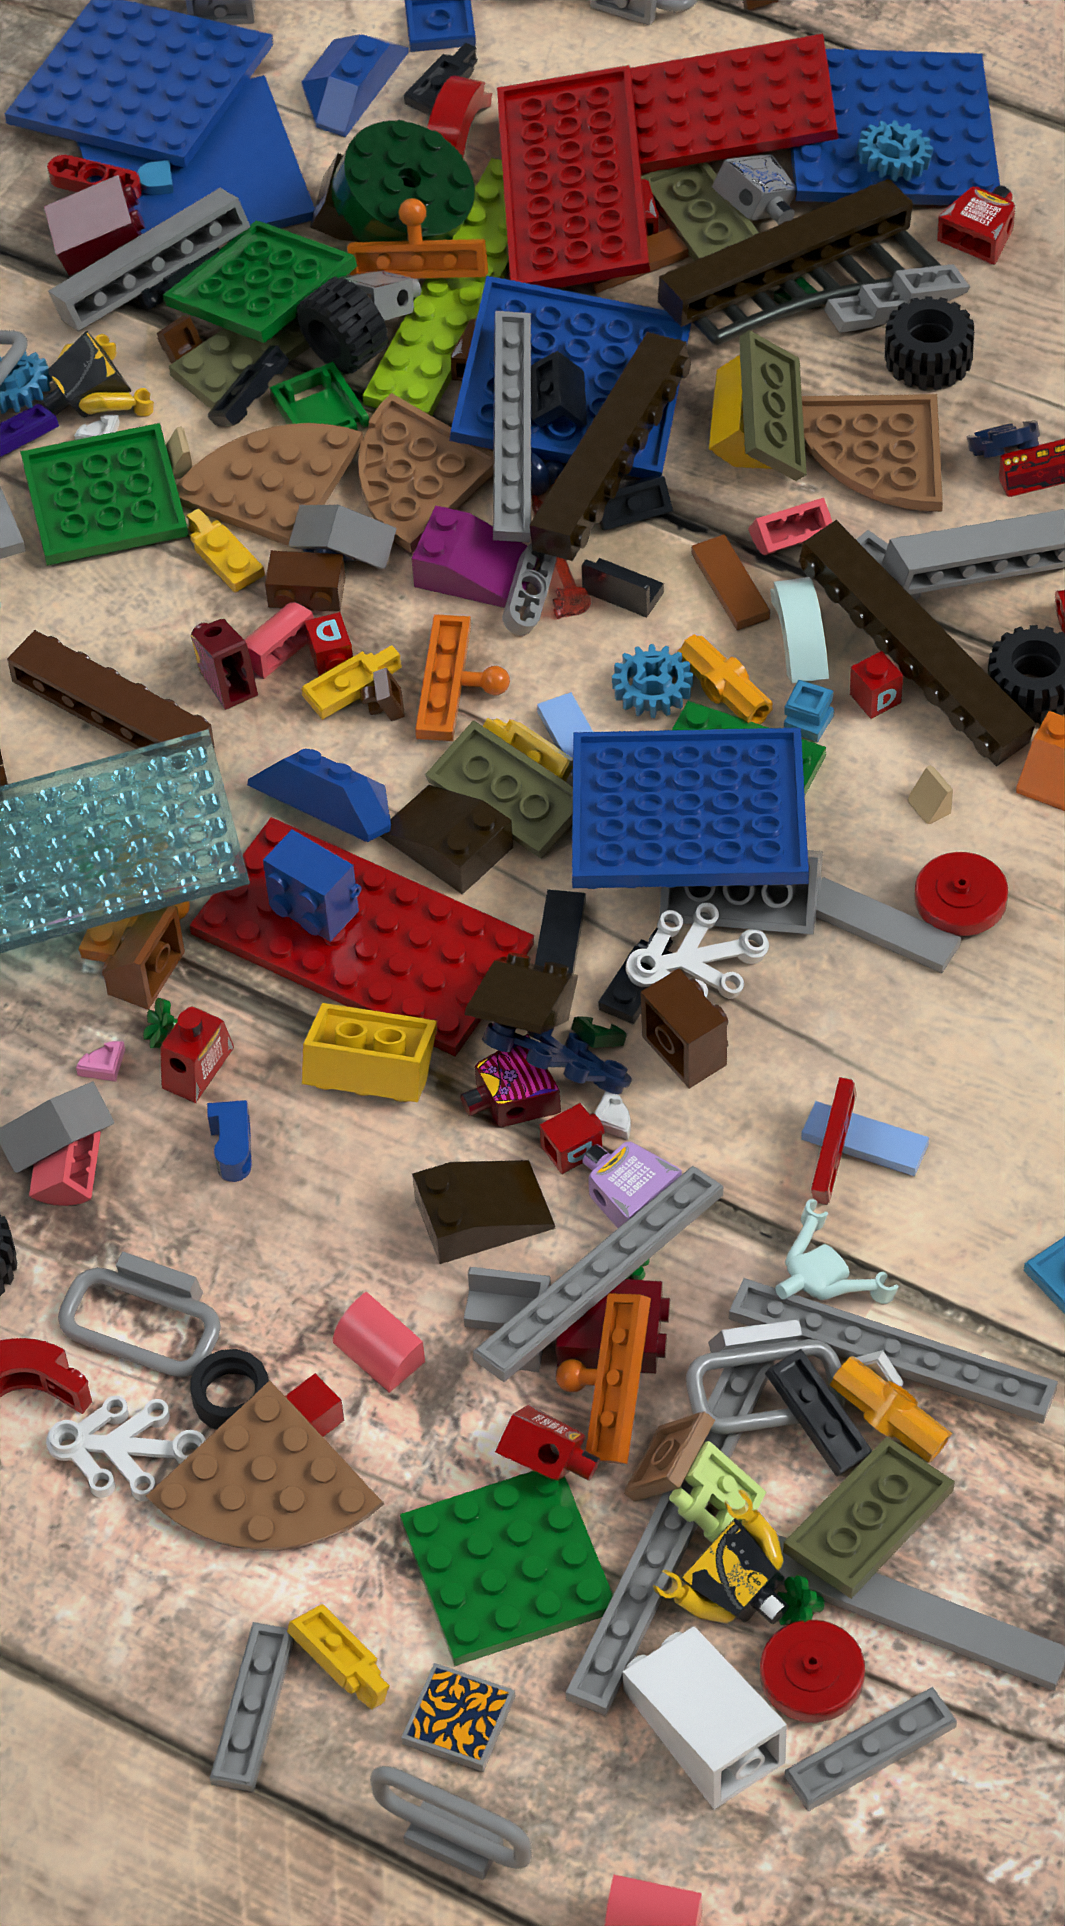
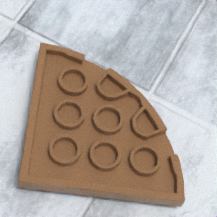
(879, 445)
(413, 466)
(268, 474)
(265, 1482)

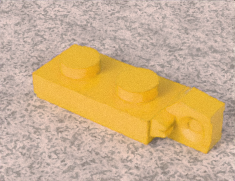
(223, 552)
(343, 683)
(532, 746)
(340, 1654)

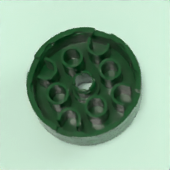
(400, 163)

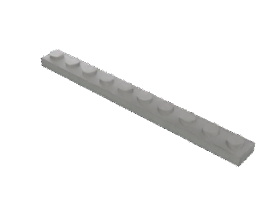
(658, 1550)

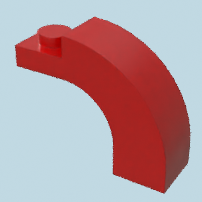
(456, 107)
(42, 1367)

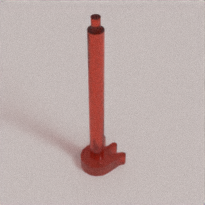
(571, 599)

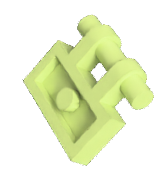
(714, 1480)

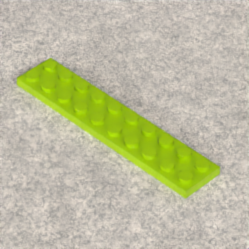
(420, 353)

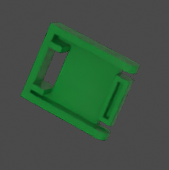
(332, 406)

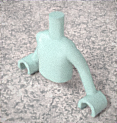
(822, 1270)

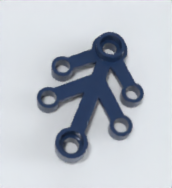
(574, 1055)

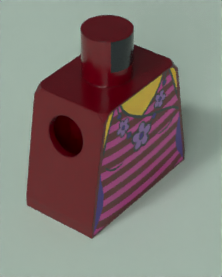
(218, 647)
(512, 1089)

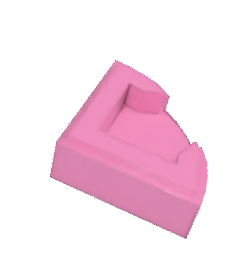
(103, 1062)

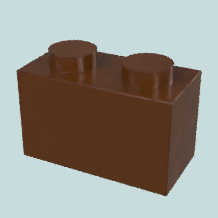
(305, 579)

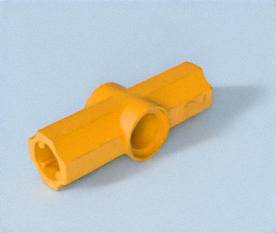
(725, 680)
(890, 1409)

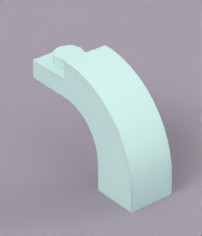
(801, 629)

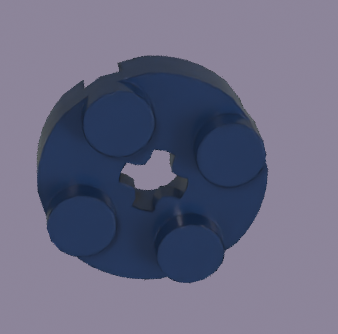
(992, 441)

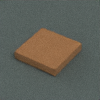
(669, 1456)

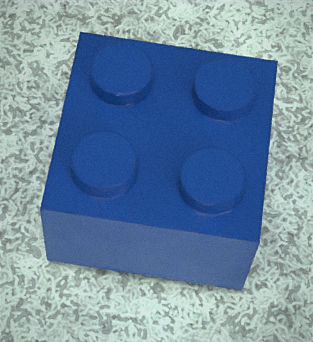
(311, 885)

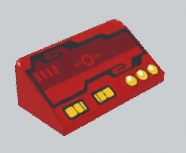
(1033, 468)

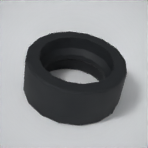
(217, 1365)

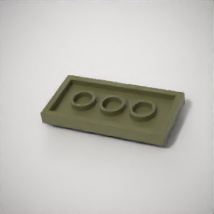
(696, 210)
(222, 358)
(772, 405)
(509, 781)
(868, 1517)

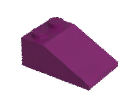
(464, 560)

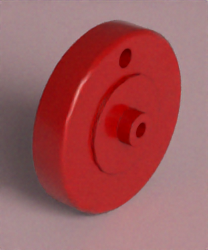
(961, 893)
(812, 1671)

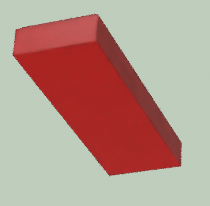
(834, 1141)

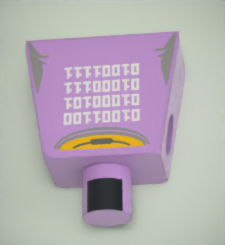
(626, 1179)

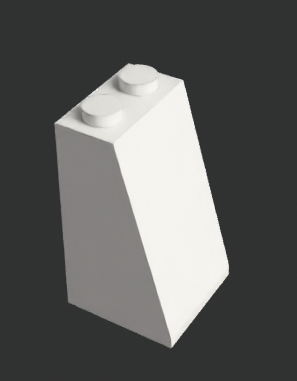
(706, 1715)

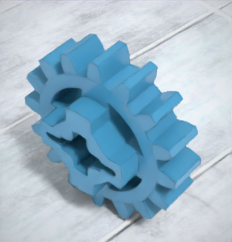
(894, 150)
(25, 383)
(652, 681)

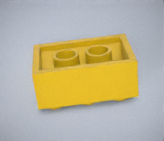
(727, 420)
(368, 1052)

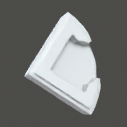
(106, 425)
(614, 1115)
(881, 1366)

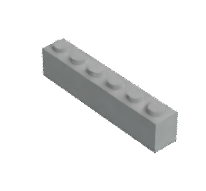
(149, 259)
(977, 552)

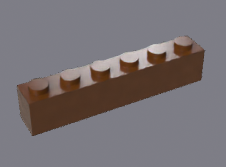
(99, 694)

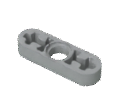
(519, 597)

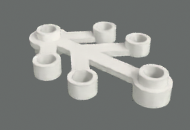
(692, 958)
(119, 1444)

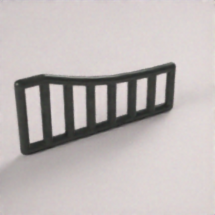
(804, 301)

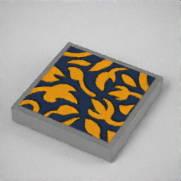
(458, 1717)

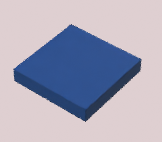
(439, 24)

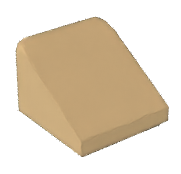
(179, 453)
(931, 796)

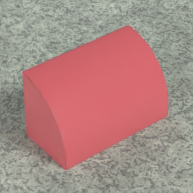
(789, 526)
(278, 639)
(67, 1174)
(378, 1342)
(651, 1904)

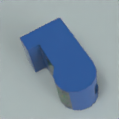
(233, 1148)

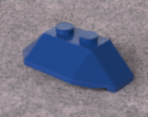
(349, 80)
(328, 793)

